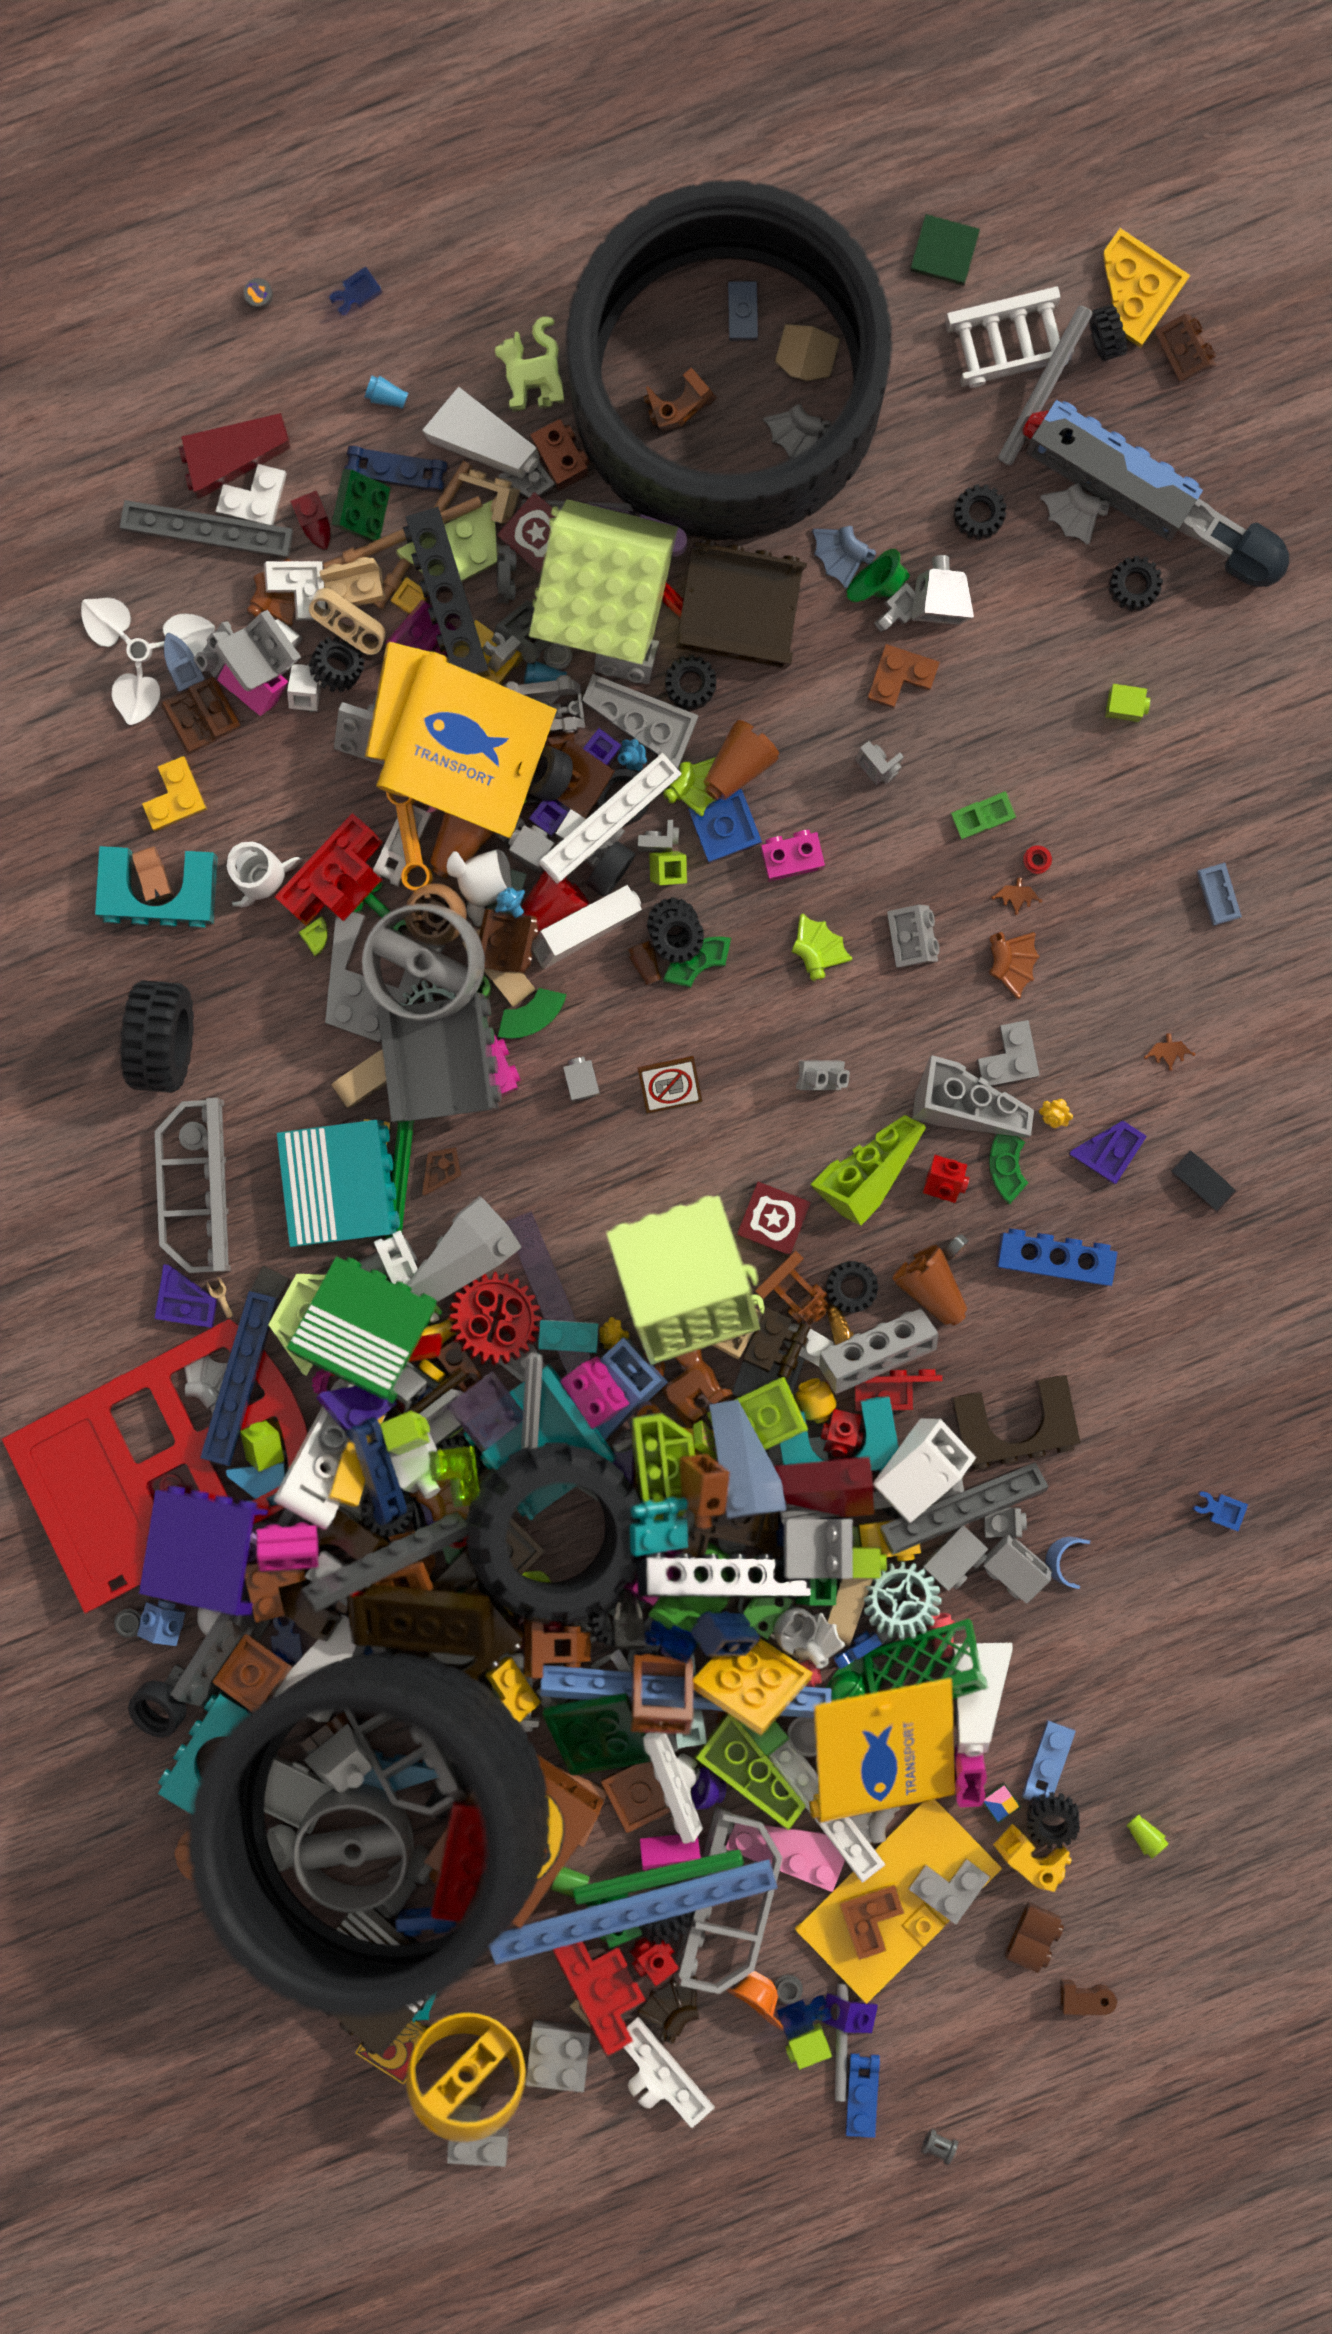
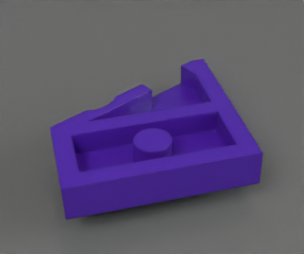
(353, 1406)

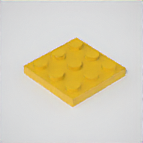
(753, 1685)

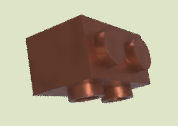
(559, 454)

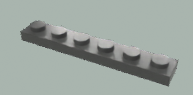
(206, 529)
(965, 1508)
(385, 1561)

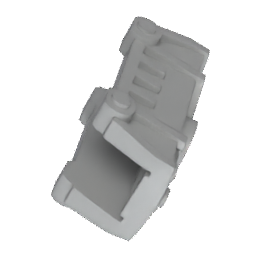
(549, 693)

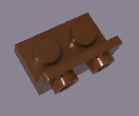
(1186, 347)

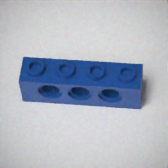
(1099, 1273)

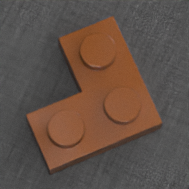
(899, 667)
(264, 1589)
(862, 1917)

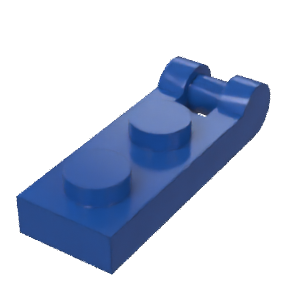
(862, 2096)

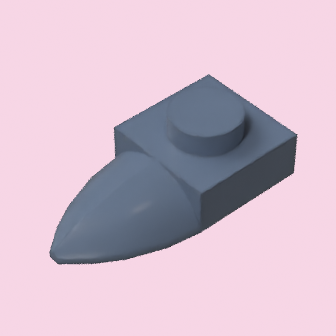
(181, 663)

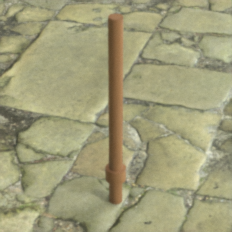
(397, 537)
(393, 580)

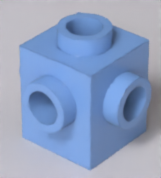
(161, 1623)

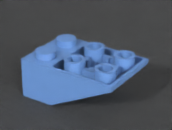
(635, 1378)

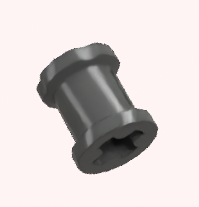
(929, 2146)

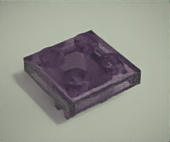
(486, 1411)

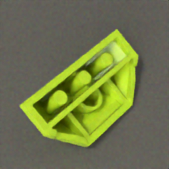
(657, 1455)

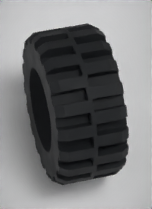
(157, 1036)

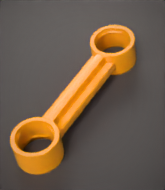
(409, 840)

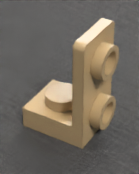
(504, 503)

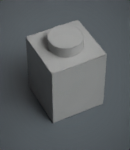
(581, 1079)

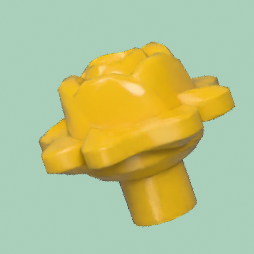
(1056, 1113)
(612, 1333)

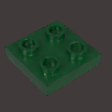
(360, 505)

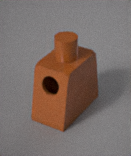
(704, 1486)

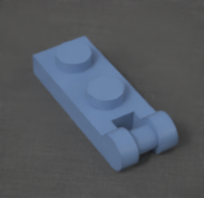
(1048, 1760)

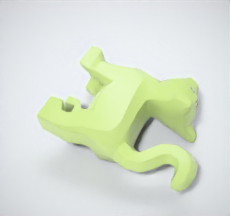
(534, 372)

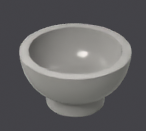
(803, 1736)

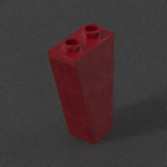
(231, 451)

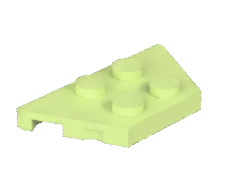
(471, 541)
(292, 1311)

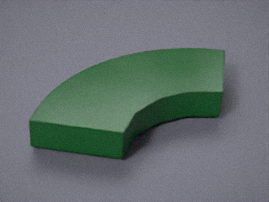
(713, 953)
(532, 1017)
(1005, 1166)

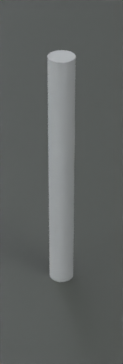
(841, 2050)

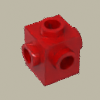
(946, 1179)
(842, 1434)
(653, 1960)

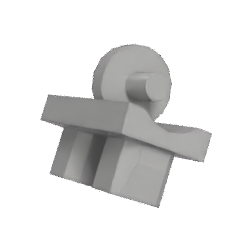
(209, 658)
(822, 1075)

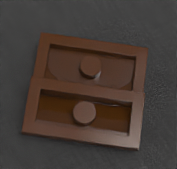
(200, 715)

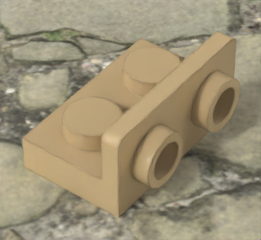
(356, 581)

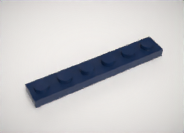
(239, 1378)

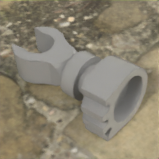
(597, 855)

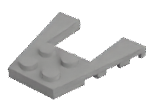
(349, 998)

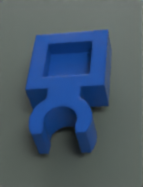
(1224, 1511)
(862, 1645)

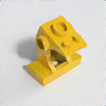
(1017, 1852)

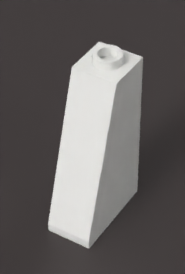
(480, 435)
(585, 926)
(321, 1654)
(978, 1711)

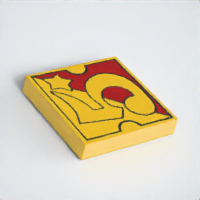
(397, 2055)

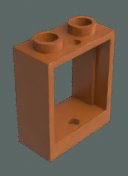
(661, 1718)

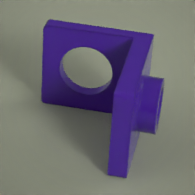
(853, 2016)

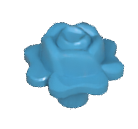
(632, 755)
(509, 901)

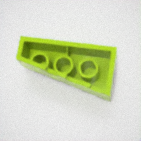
(744, 1766)

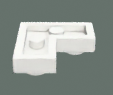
(259, 503)
(296, 577)

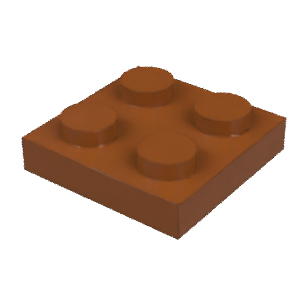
(252, 1673)
(636, 1795)

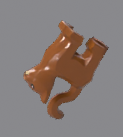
(688, 1386)

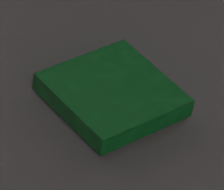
(945, 249)

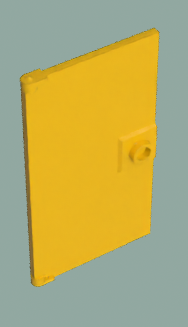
(923, 1838)

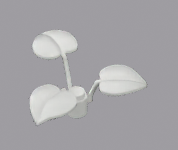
(132, 694)

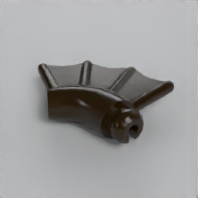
(671, 2009)

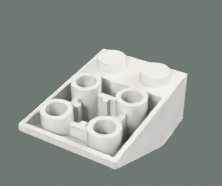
(923, 1468)

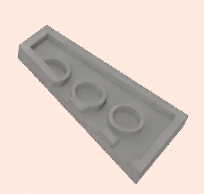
(642, 717)

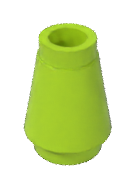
(1147, 1836)

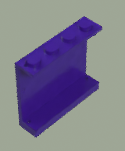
(198, 1550)

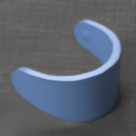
(1054, 1555)

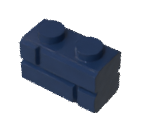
(724, 1634)

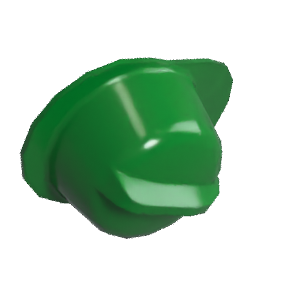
(880, 578)
(850, 1681)

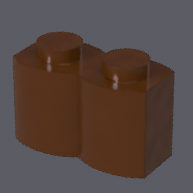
(1033, 1938)

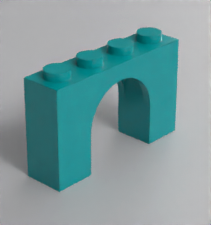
(192, 905)
(879, 1440)
(181, 1782)

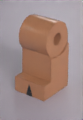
(152, 875)

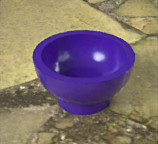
(708, 1790)

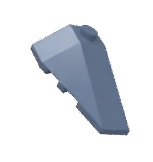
(753, 1480)

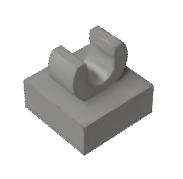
(501, 653)

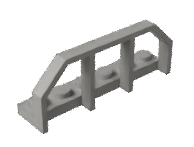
(215, 1198)
(431, 1752)
(720, 1826)

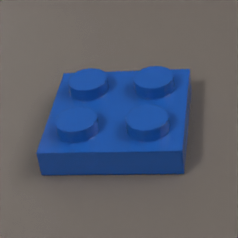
(726, 827)
(415, 1920)

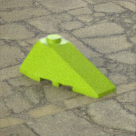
(864, 1178)

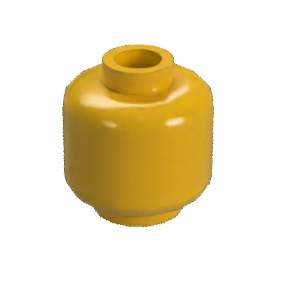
(815, 1400)

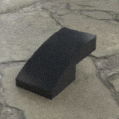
(1203, 1181)

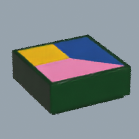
(1001, 1802)

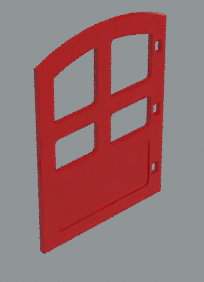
(93, 1490)

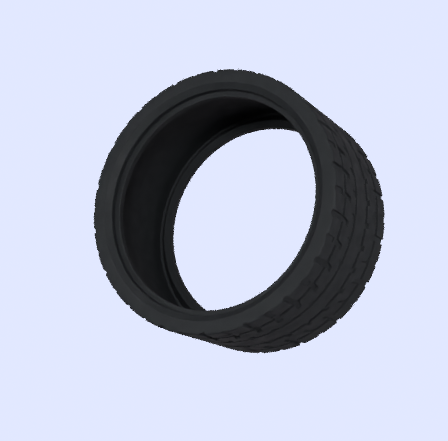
(744, 224)
(264, 1920)

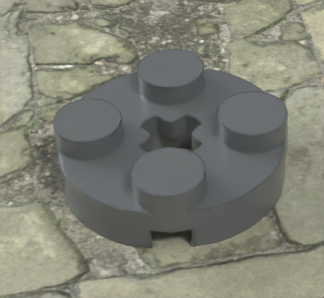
(505, 564)

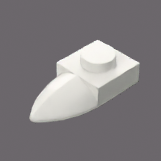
(814, 1346)

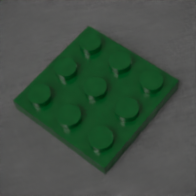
(596, 1734)

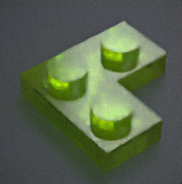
(460, 1468)

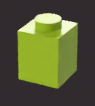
(1127, 703)
(668, 868)
(405, 1432)
(262, 1445)
(868, 1562)
(809, 2047)

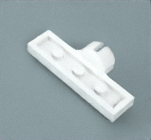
(677, 1779)
(663, 2077)

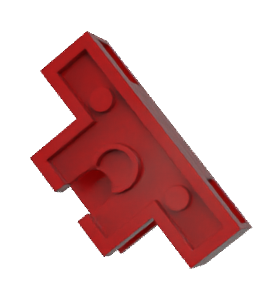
(334, 874)
(602, 1991)

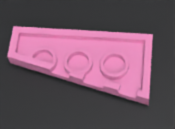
(804, 1853)

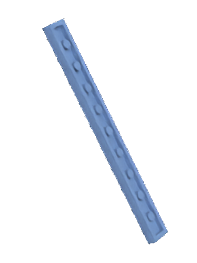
(655, 1690)
(634, 1911)

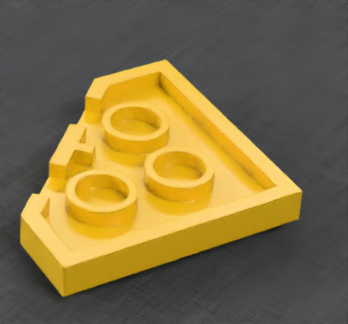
(1140, 284)

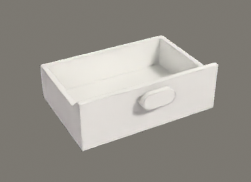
(292, 1791)

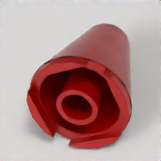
(553, 901)

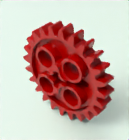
(518, 1326)

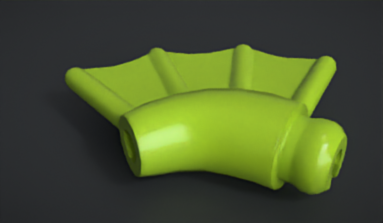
(690, 786)
(818, 947)

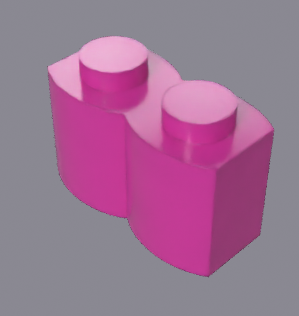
(969, 1779)

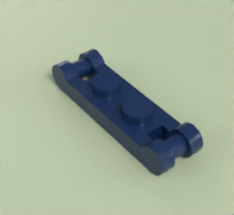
(398, 469)
(378, 1470)

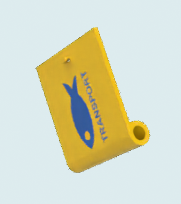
(465, 744)
(884, 1750)

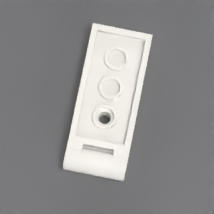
(305, 1486)

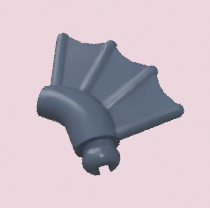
(841, 552)

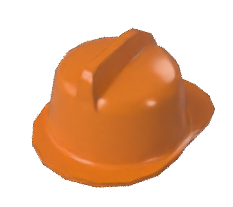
(759, 1995)

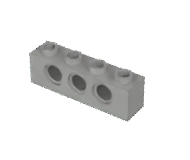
(894, 1351)

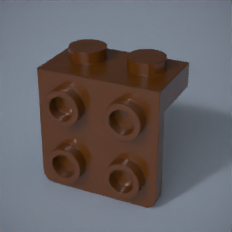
(507, 941)

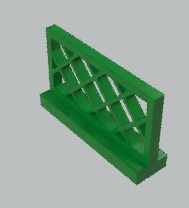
(963, 1682)

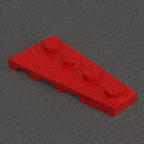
(461, 1862)

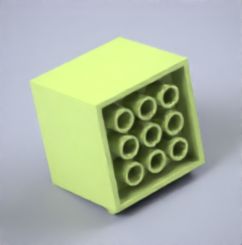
(602, 581)
(685, 1279)

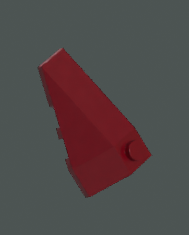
(829, 1486)

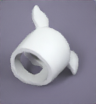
(258, 872)
(480, 880)

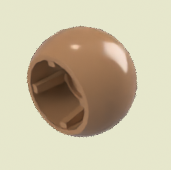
(414, 921)

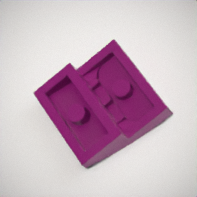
(419, 631)

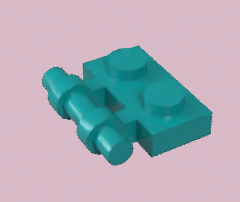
(662, 1534)

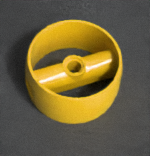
(479, 2061)

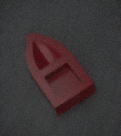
(313, 519)

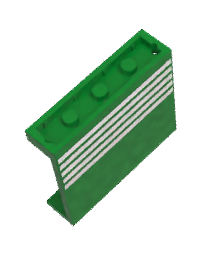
(362, 1327)

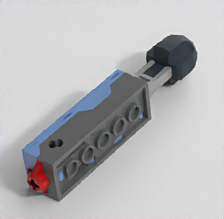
(1149, 491)

